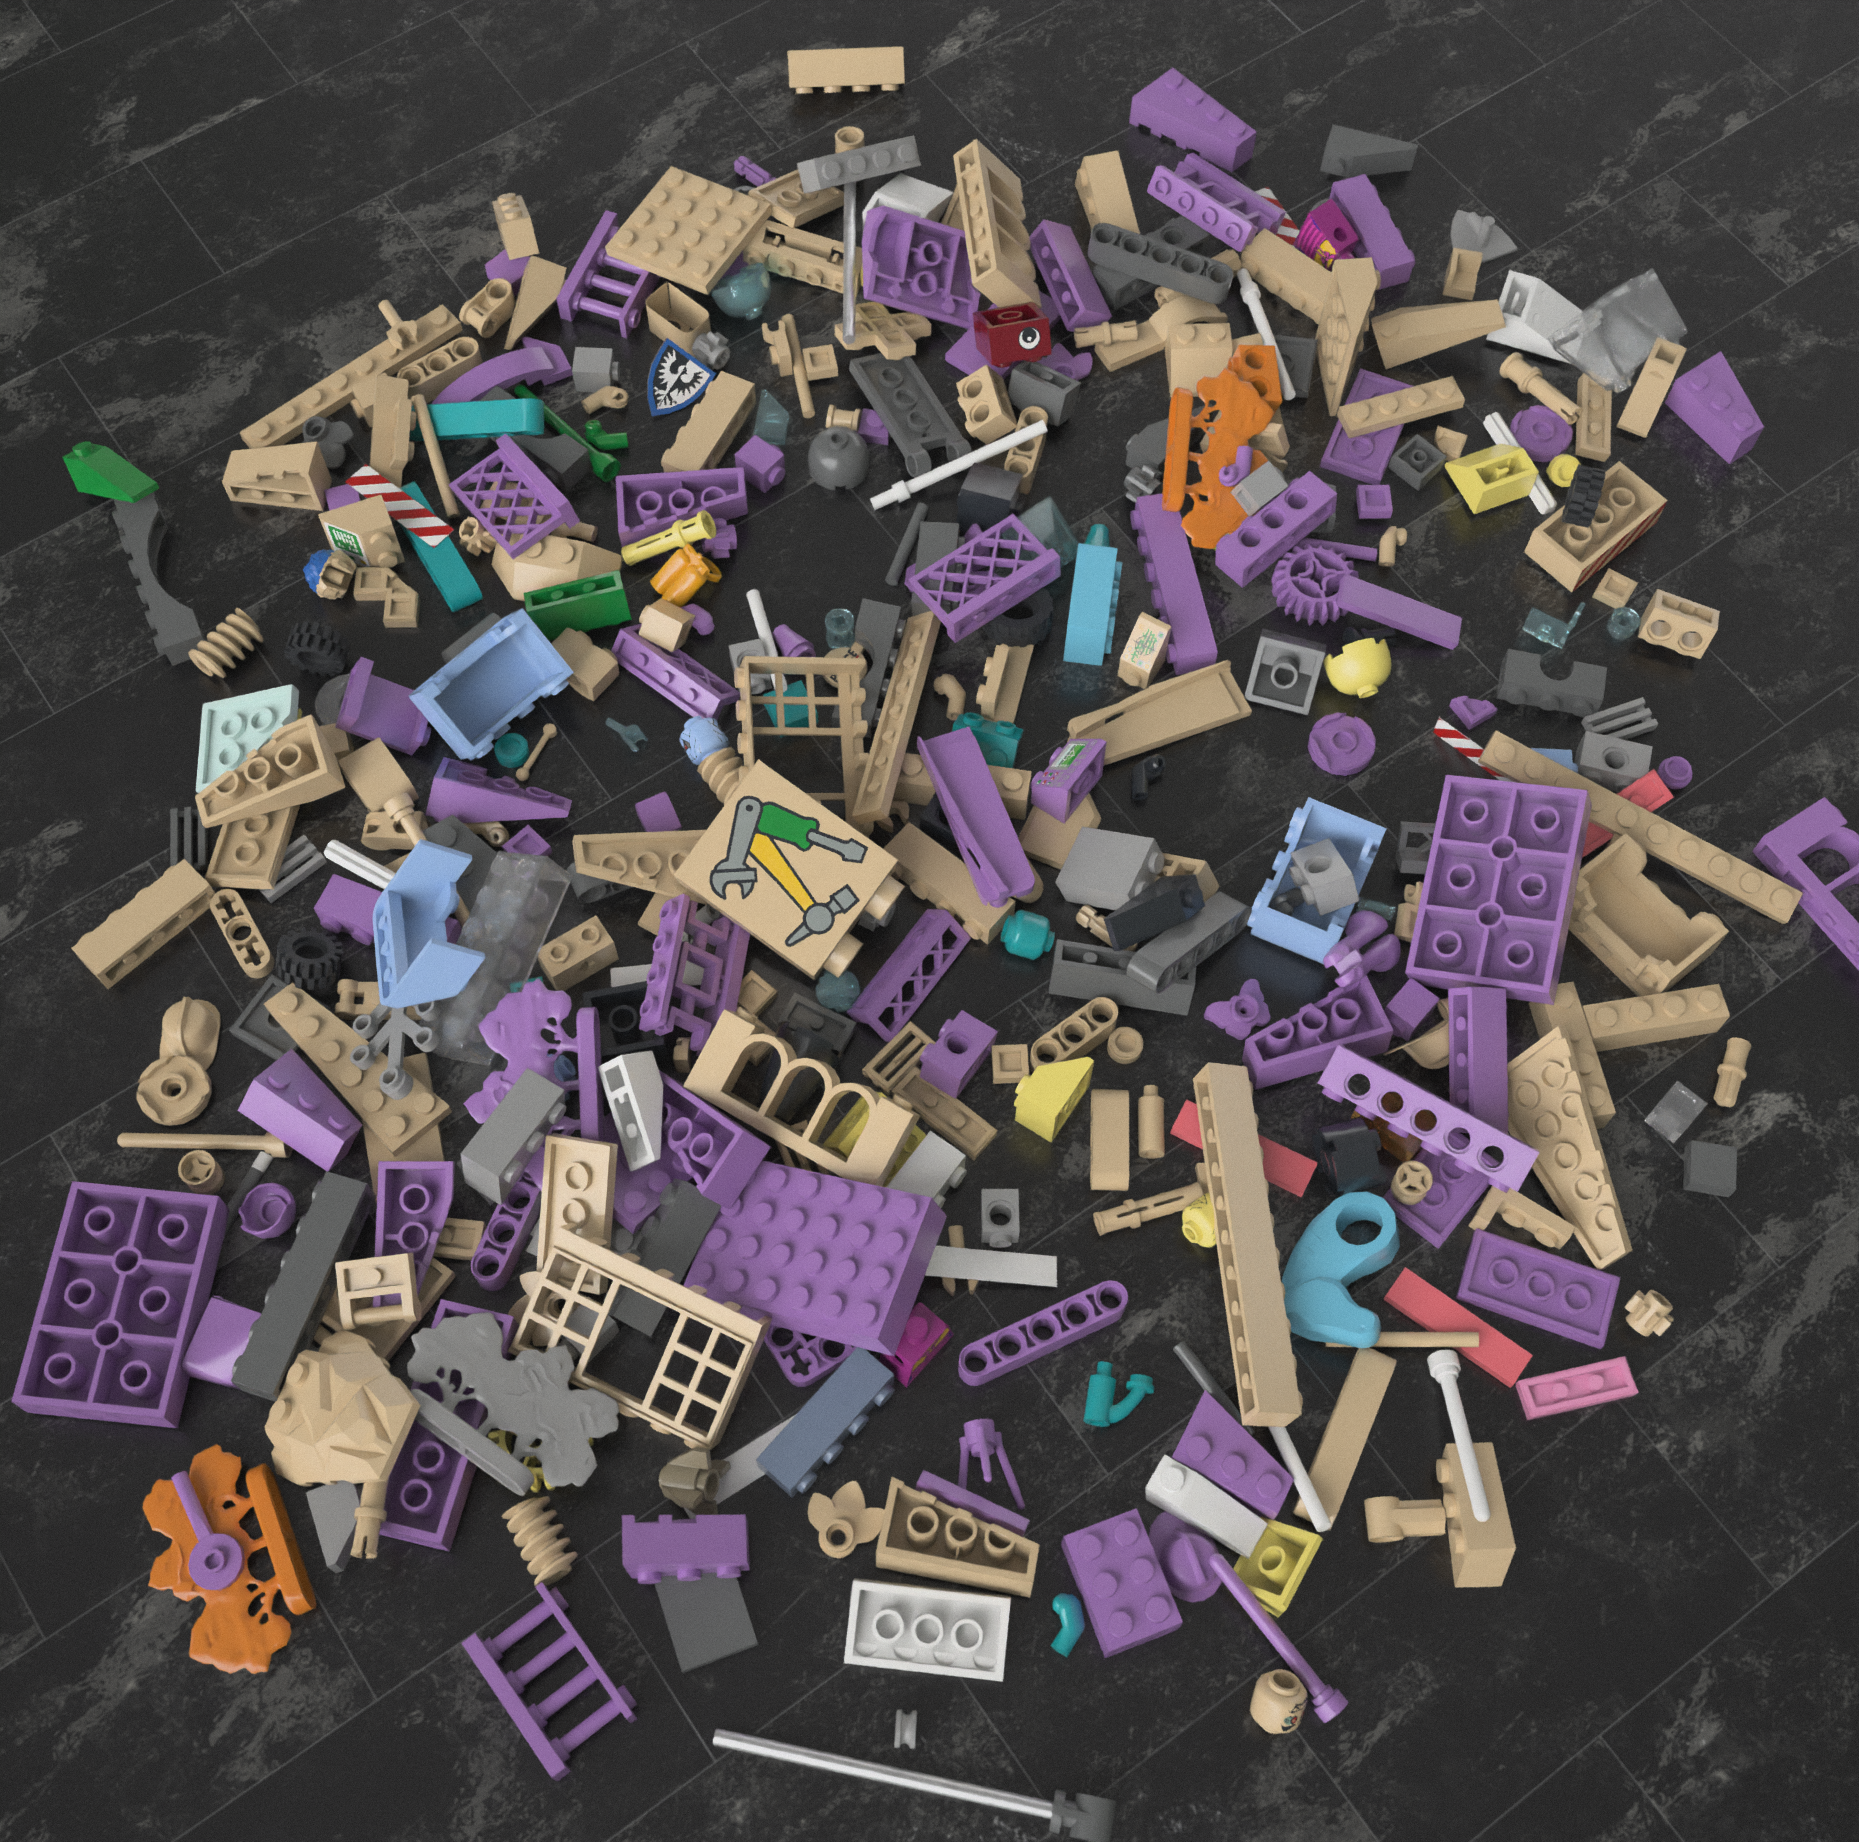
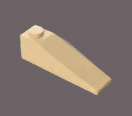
(1431, 328)
(282, 774)

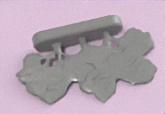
(520, 1396)

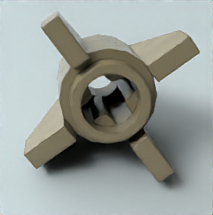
(693, 1480)

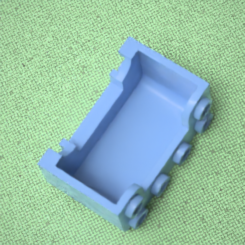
(491, 685)
(1306, 930)

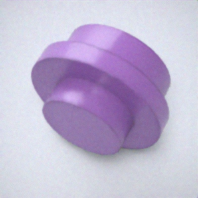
(1675, 772)

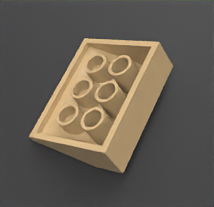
(1344, 323)

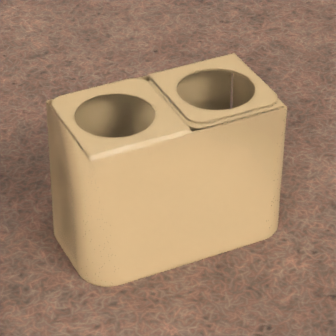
(683, 311)
(375, 775)

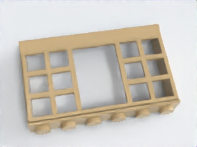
(851, 728)
(658, 1286)

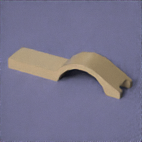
(1153, 332)

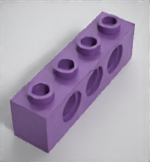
(1244, 563)

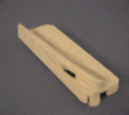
(1165, 713)

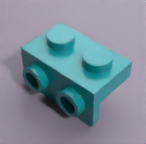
(996, 739)

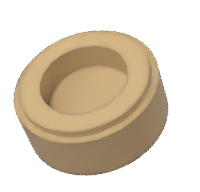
(1125, 1045)

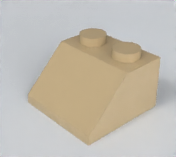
(1195, 353)

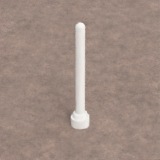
(1445, 1368)

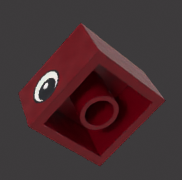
(1012, 334)

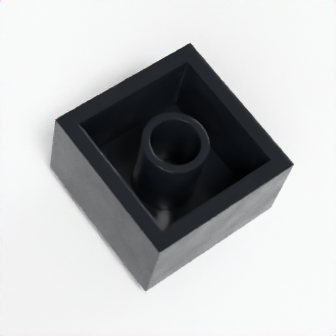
(620, 1022)

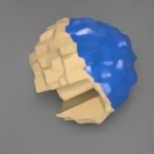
(329, 573)

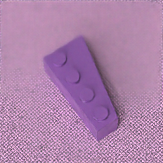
(657, 500)
(1310, 1037)

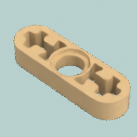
(254, 940)

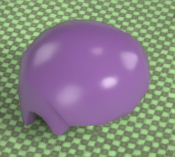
(268, 1210)

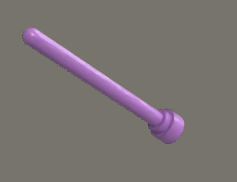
(1326, 1700)

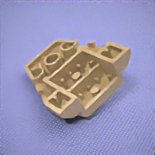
(340, 1415)

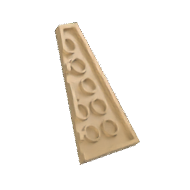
(637, 859)
(1554, 1116)

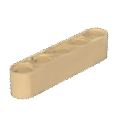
(1348, 1430)

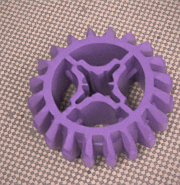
(1306, 592)

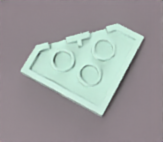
(238, 726)

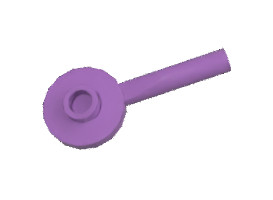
(216, 1557)

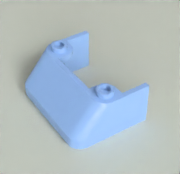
(410, 930)

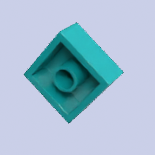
(794, 715)

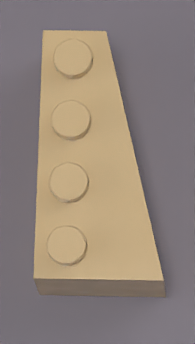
(951, 1544)

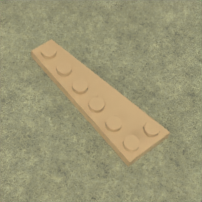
(329, 1047)

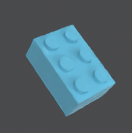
(1092, 604)

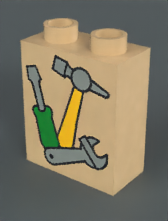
(790, 873)

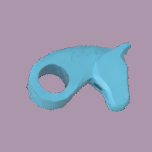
(1326, 1264)

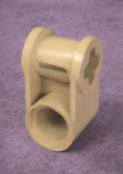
(491, 307)

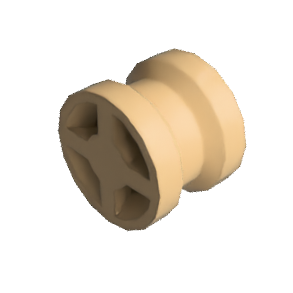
(1417, 1176)

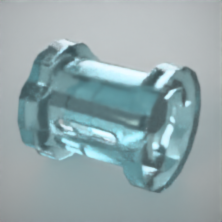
(835, 626)

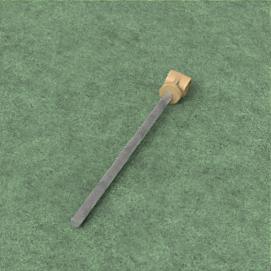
(845, 140)

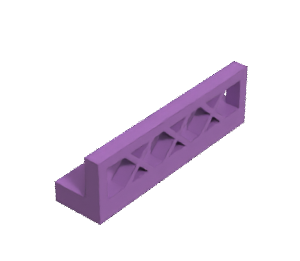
(673, 674)
(899, 968)

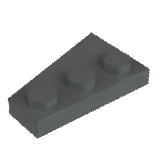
(457, 836)

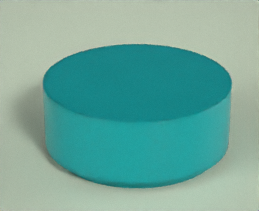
(511, 750)

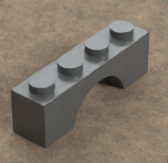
(557, 458)
(876, 631)

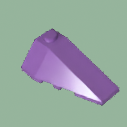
(473, 797)
(411, 1213)

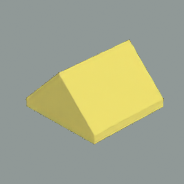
(1278, 1564)

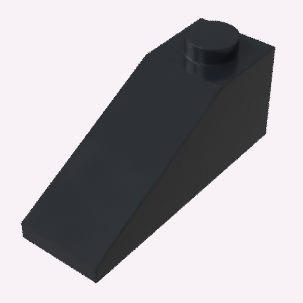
(1154, 910)

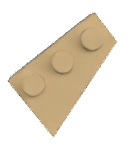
(1105, 191)

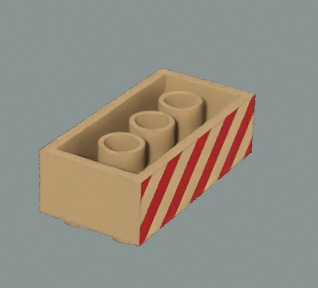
(1577, 552)

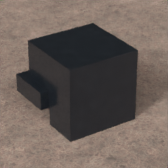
(989, 497)

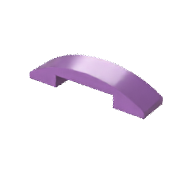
(502, 371)

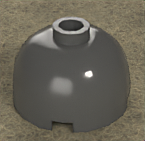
(838, 458)

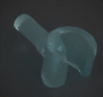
(629, 734)

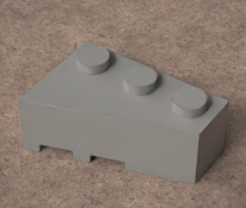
(512, 1135)

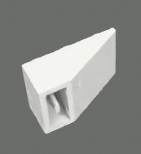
(911, 197)
(1532, 315)

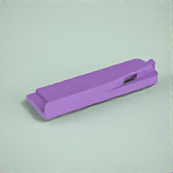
(977, 816)

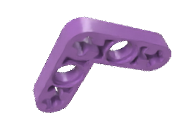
(810, 1352)

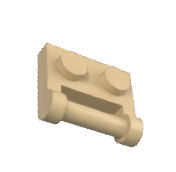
(375, 1278)

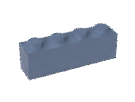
(826, 1421)

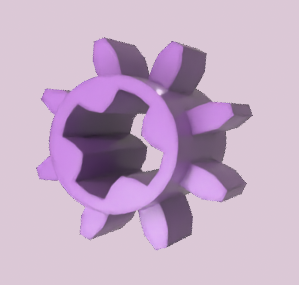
(722, 542)

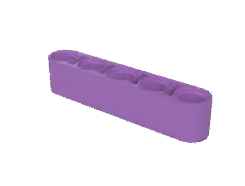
(507, 1218)
(1055, 1319)

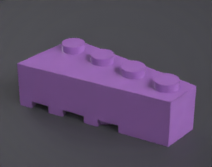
(1194, 120)
(709, 1143)

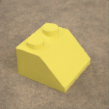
(1052, 1095)

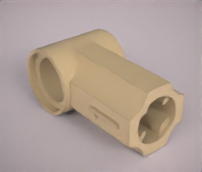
(1395, 1519)

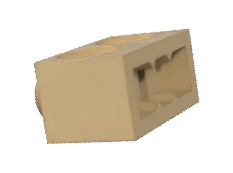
(986, 405)
(1680, 618)

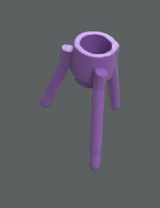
(981, 1440)

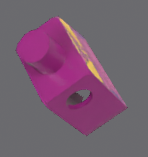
(1326, 236)
(919, 1343)

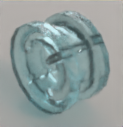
(1619, 631)

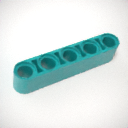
(484, 419)
(443, 562)

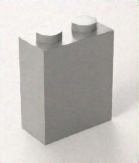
(1108, 868)

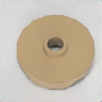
(165, 1076)

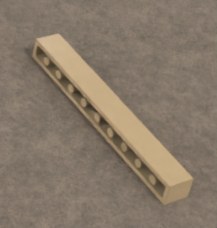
(1246, 1248)

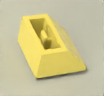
(1493, 476)

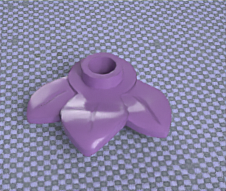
(1064, 363)

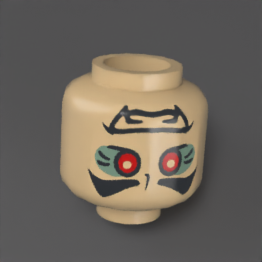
(1278, 1701)

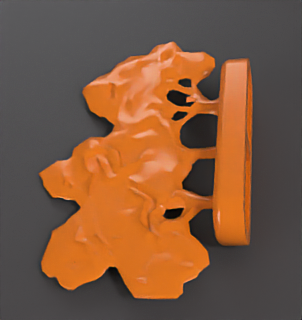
(1241, 418)
(225, 1630)

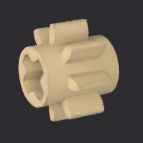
(475, 536)
(1649, 1313)

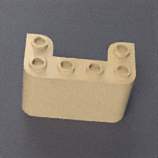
(1635, 925)

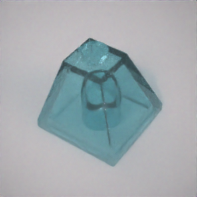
(1049, 528)

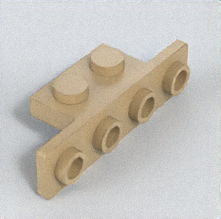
(391, 428)
(1004, 683)

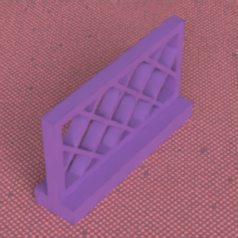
(536, 486)
(996, 599)

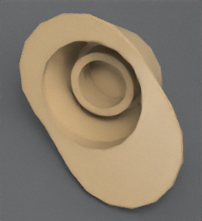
(191, 1031)
(1431, 1048)

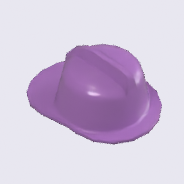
(1184, 1558)

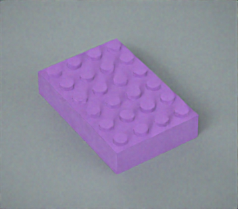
(1499, 887)
(821, 1255)
(122, 1304)

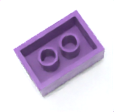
(1121, 1583)

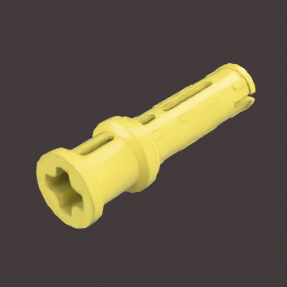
(678, 535)

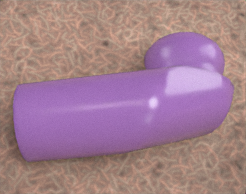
(702, 619)

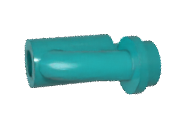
(1100, 1396)

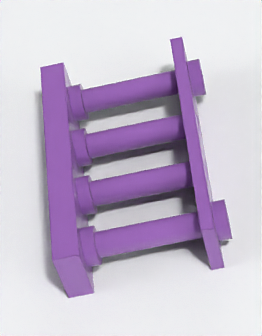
(586, 277)
(511, 1685)

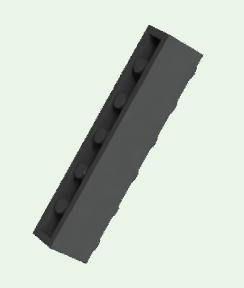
(304, 1285)

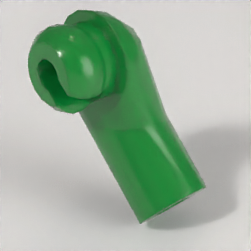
(602, 439)

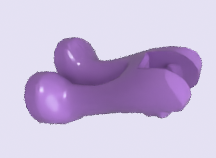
(1346, 957)

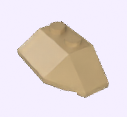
(551, 563)

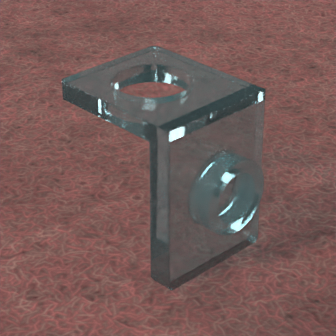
(1549, 628)

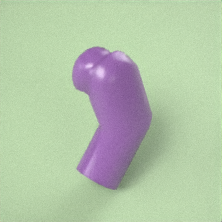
(1235, 473)

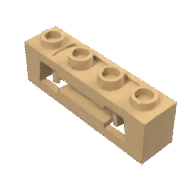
(800, 256)

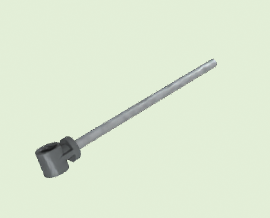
(1088, 1817)

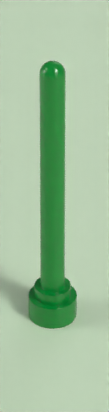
(603, 464)

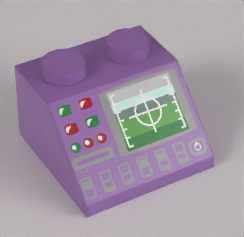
(1068, 777)

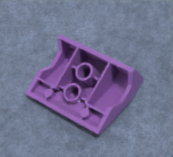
(918, 267)

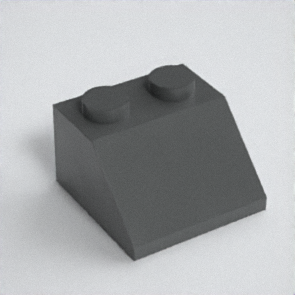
(1285, 671)

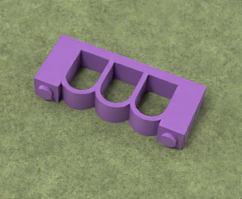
(1800, 836)

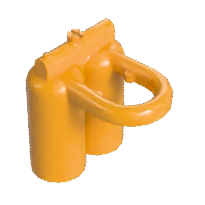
(684, 575)

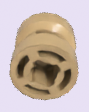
(194, 1169)

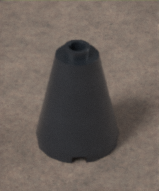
(806, 1082)

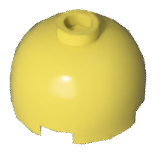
(1360, 667)

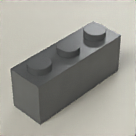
(934, 543)

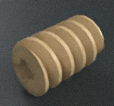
(226, 644)
(721, 772)
(540, 1540)

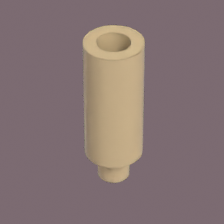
(1151, 1124)

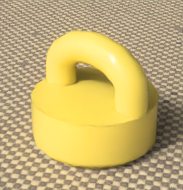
(1562, 469)

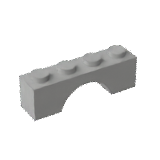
(858, 164)

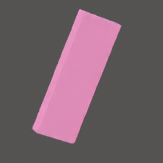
(1576, 1388)

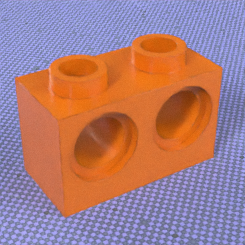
(1265, 372)

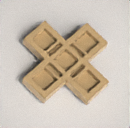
(888, 332)

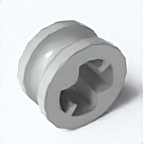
(905, 1729)

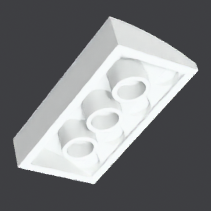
(927, 1629)

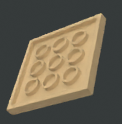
(689, 230)

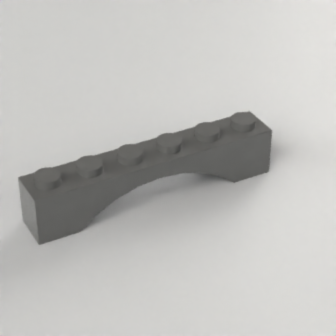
(175, 623)

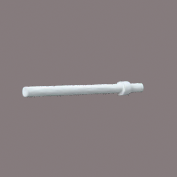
(1251, 295)
(901, 491)

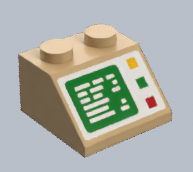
(363, 533)

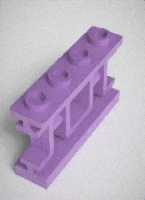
(1215, 201)
(720, 977)

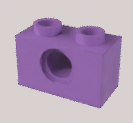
(951, 1070)

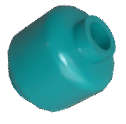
(1027, 934)

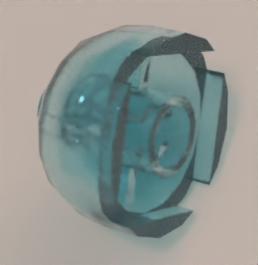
(743, 292)

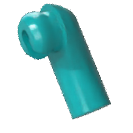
(1072, 1621)

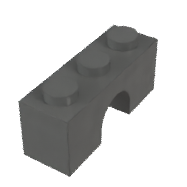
(1525, 683)

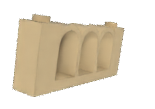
(994, 227)
(722, 1063)

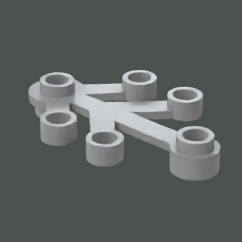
(394, 1080)

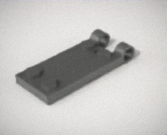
(908, 410)

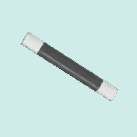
(249, 1182)

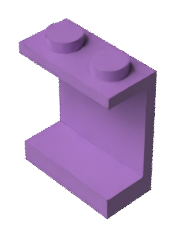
(381, 710)

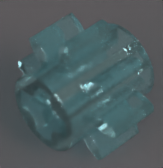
(838, 991)

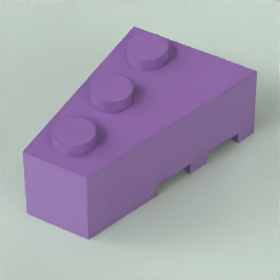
(1716, 408)
(301, 1111)
(1232, 1459)
(685, 1547)

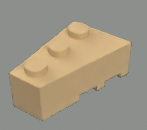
(279, 476)
(1477, 1548)

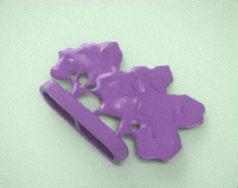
(516, 1035)

